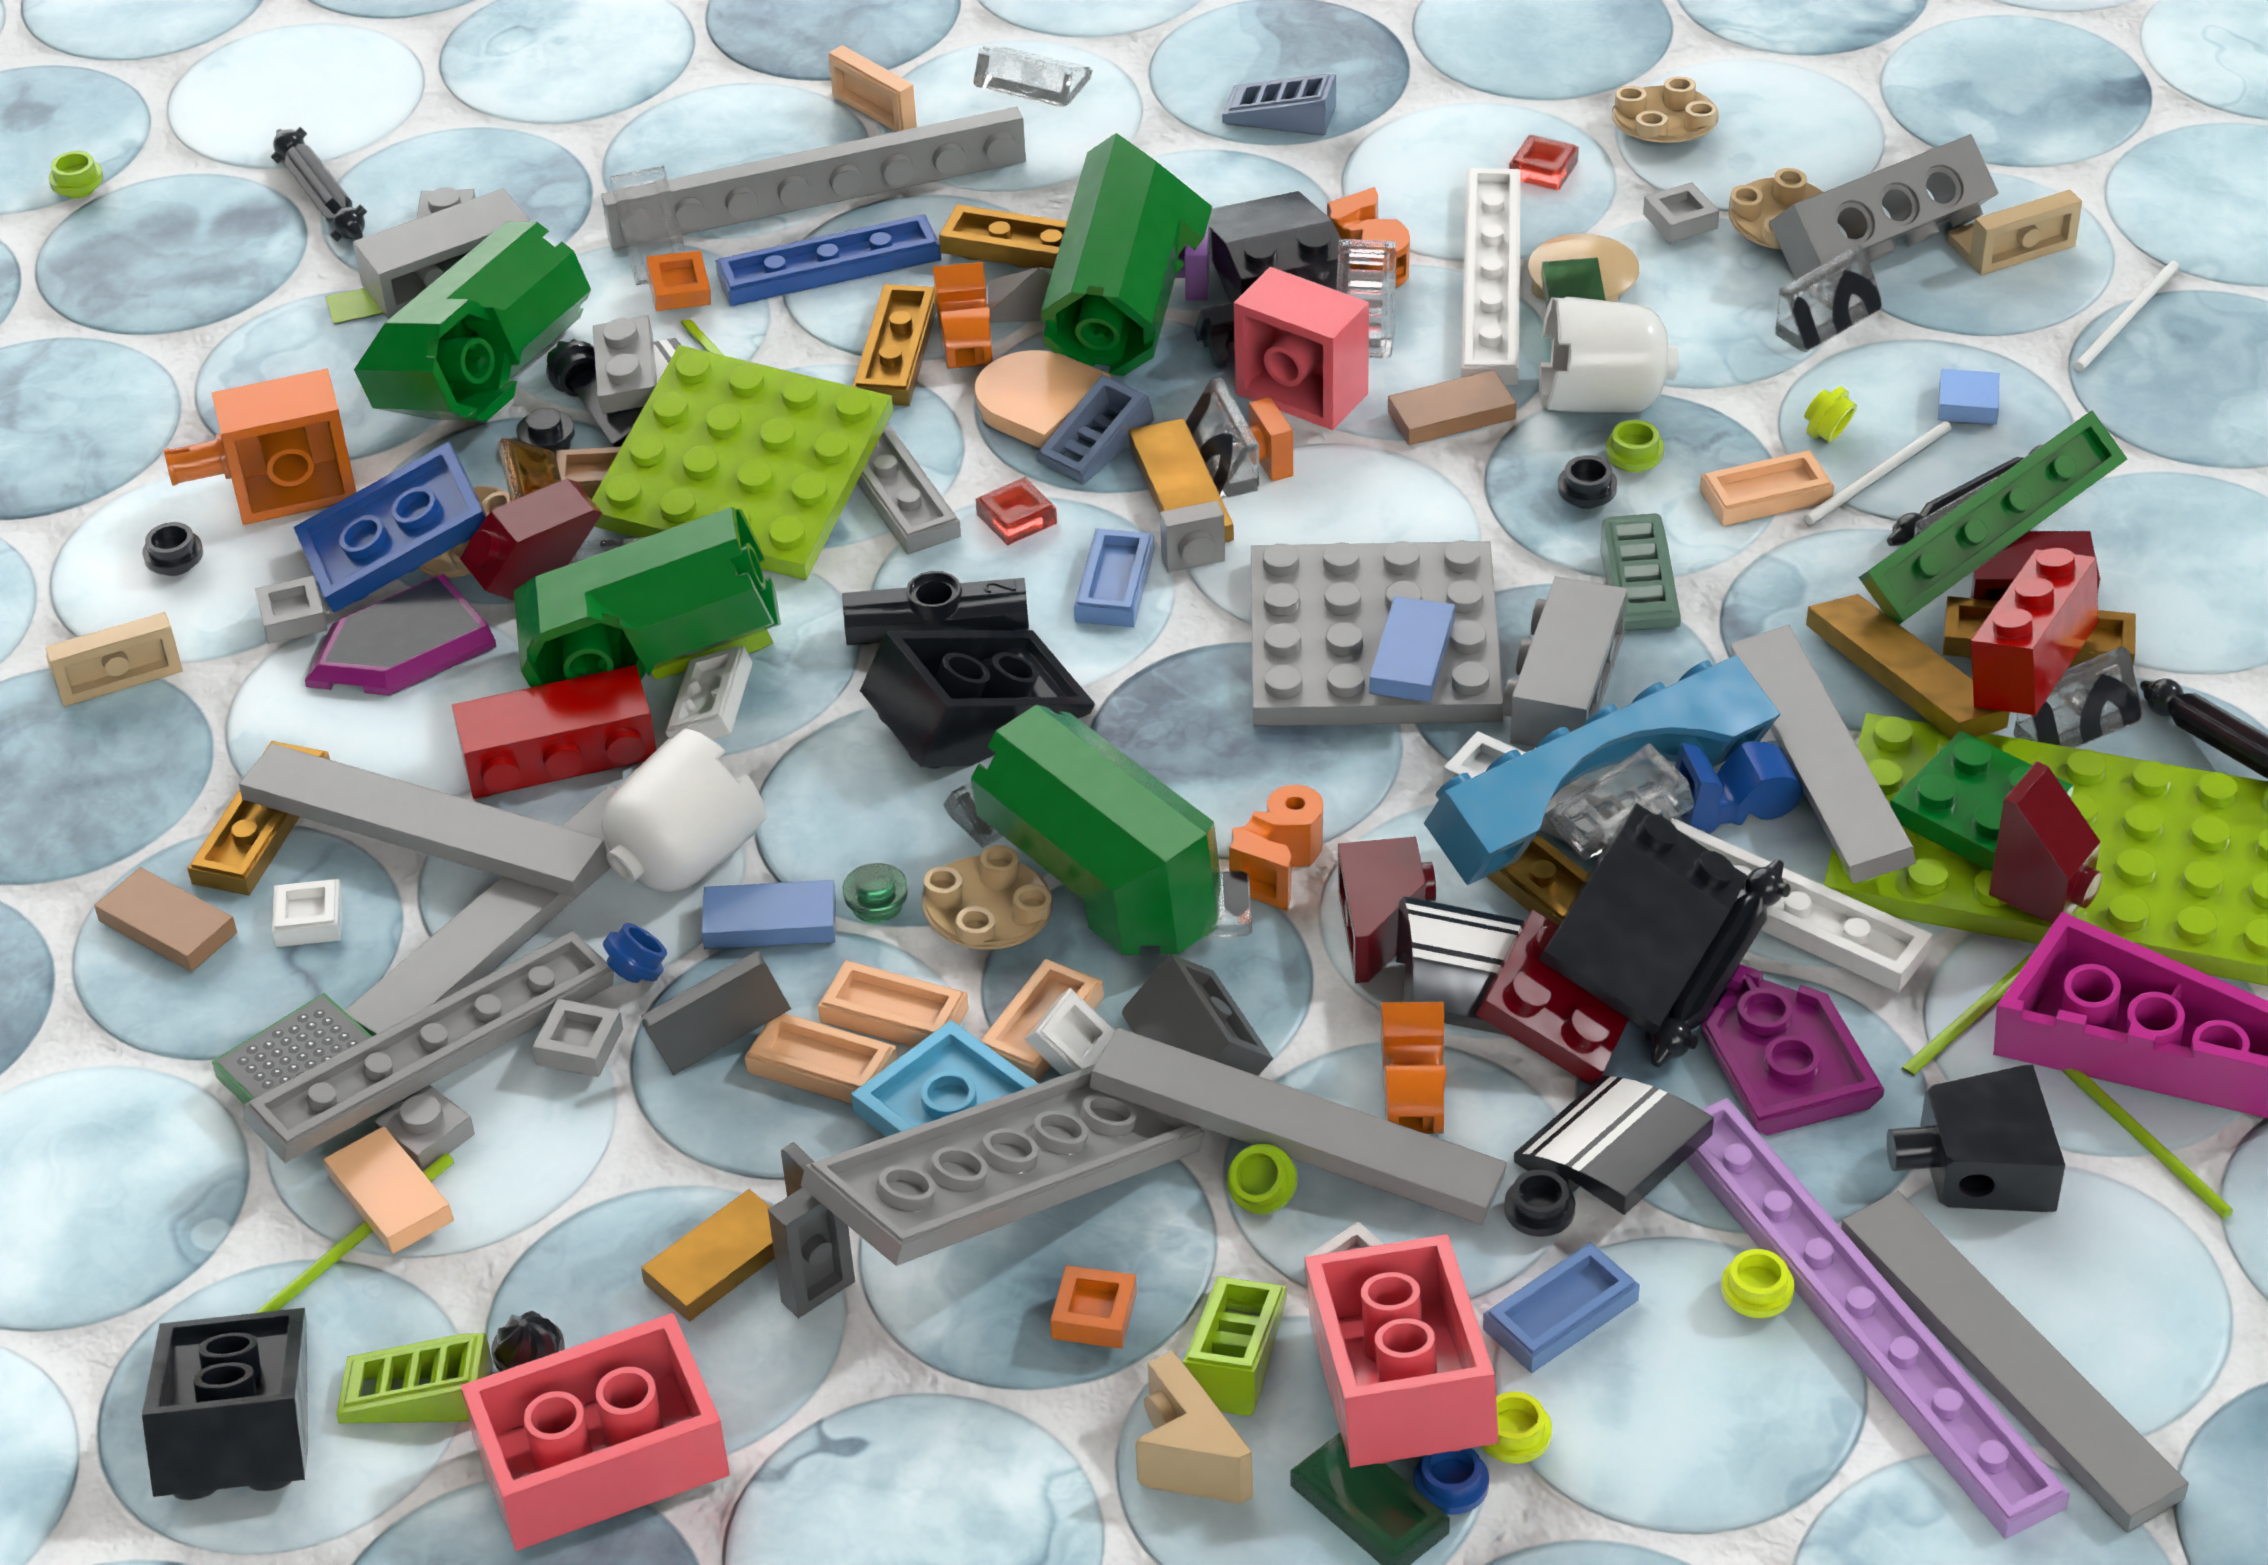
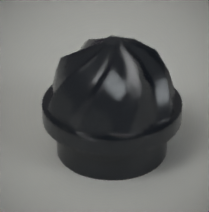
(568, 362)
(525, 1340)

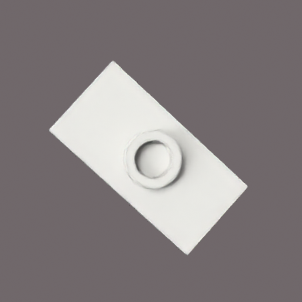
(711, 693)

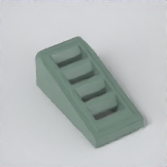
(1639, 559)

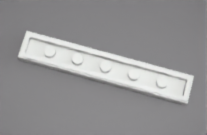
(1491, 274)

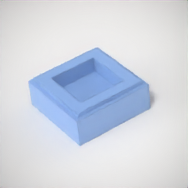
(1968, 396)

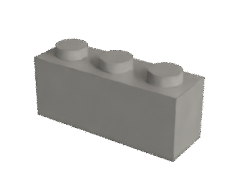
(411, 256)
(1567, 660)

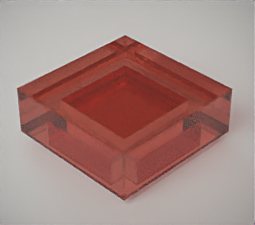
(1545, 161)
(1016, 511)

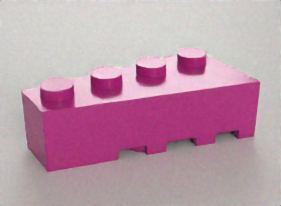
(2135, 1020)

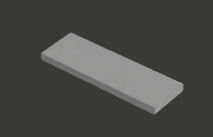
(993, 1165)

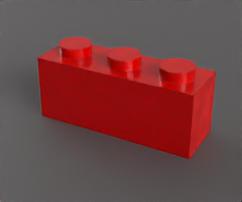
(2034, 631)
(554, 731)

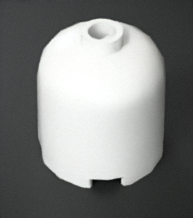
(1604, 357)
(679, 815)

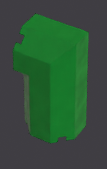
(1119, 258)
(475, 328)
(646, 602)
(1102, 830)

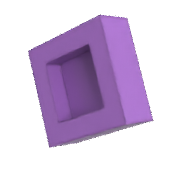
(1196, 269)

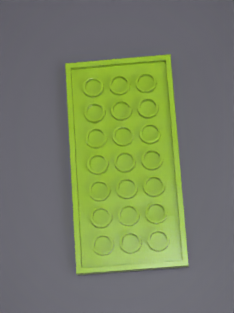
(2175, 853)

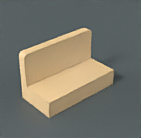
(2019, 233)
(113, 659)

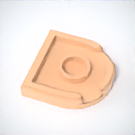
(1032, 393)

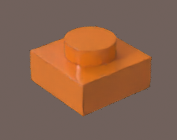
(678, 280)
(1273, 437)
(1093, 1306)

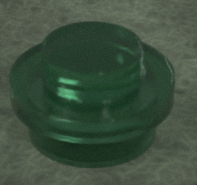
(875, 892)

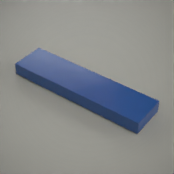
(827, 259)

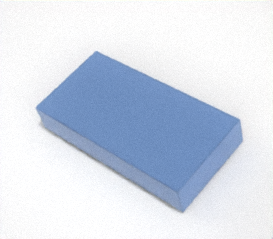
(1114, 577)
(1412, 649)
(769, 914)
(1561, 1307)

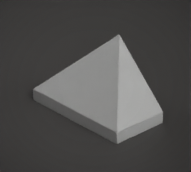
(1018, 295)

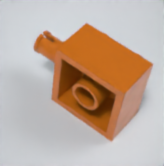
(277, 445)

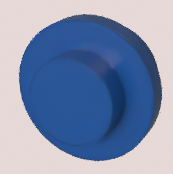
(635, 954)
(1453, 1480)

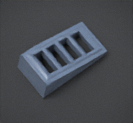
(1284, 104)
(1103, 398)

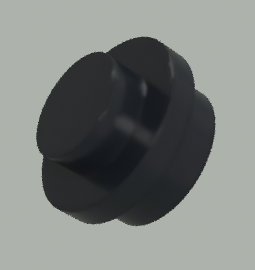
(546, 429)
(1587, 482)
(172, 549)
(1539, 1203)

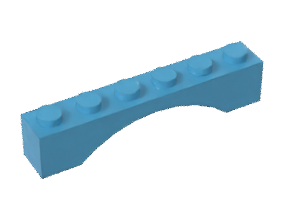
(1496, 815)

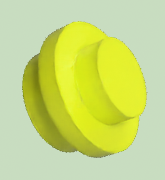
(1829, 414)
(1757, 1284)
(1522, 1429)

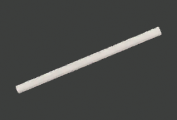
(2121, 321)
(1876, 473)

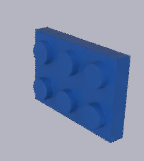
(391, 527)

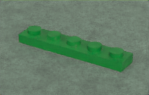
(1993, 518)

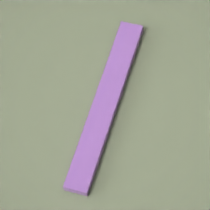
(1877, 1327)

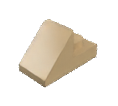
(1192, 1440)

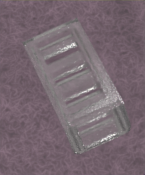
(1371, 253)
(1628, 779)

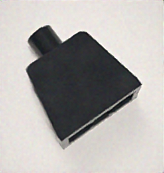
(1985, 1143)

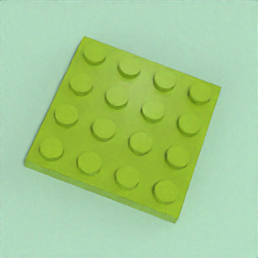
(745, 440)

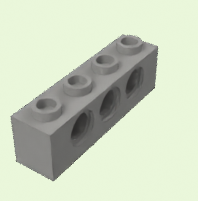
(1950, 172)

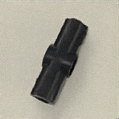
(935, 604)

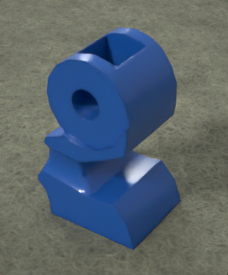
(1750, 781)

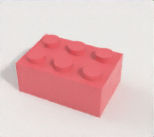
(1401, 1351)
(595, 1431)

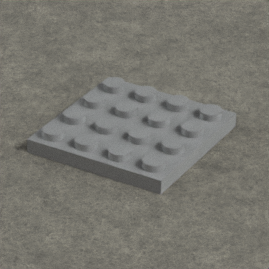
(1323, 620)

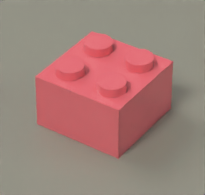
(1301, 347)

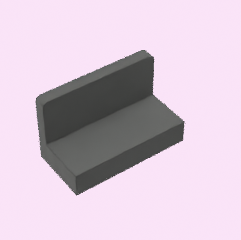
(715, 1012)
(1195, 1012)
(808, 1242)

